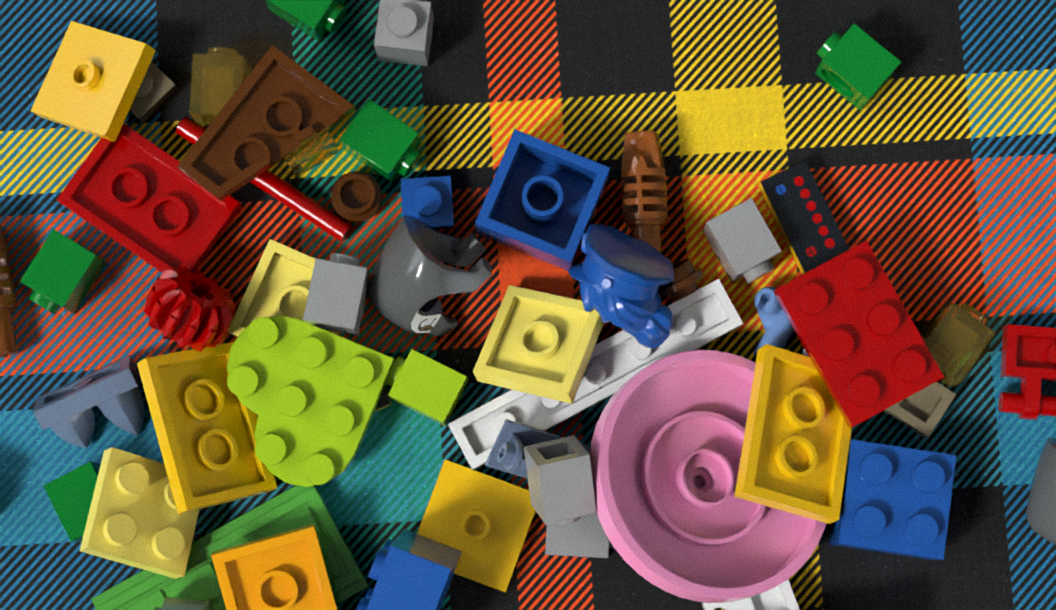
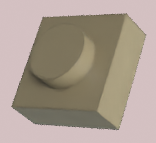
(152, 94)
(923, 409)

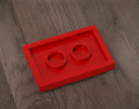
(147, 203)
(858, 334)

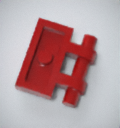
(1029, 356)

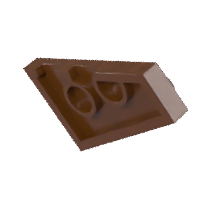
(262, 124)

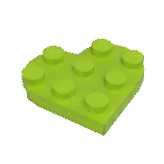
(309, 395)

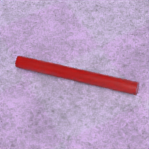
(282, 191)

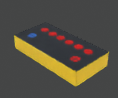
(803, 217)

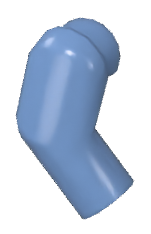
(774, 320)

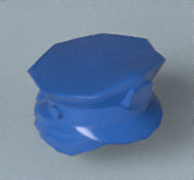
(623, 281)

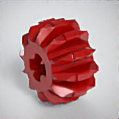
(189, 308)

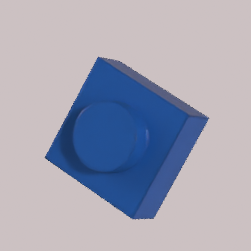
(429, 201)

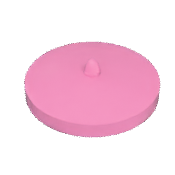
(669, 479)

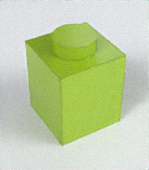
(426, 386)

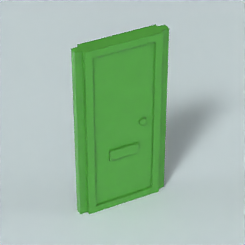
(283, 513)

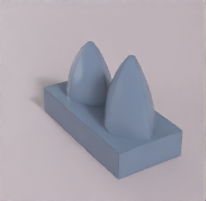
(110, 388)

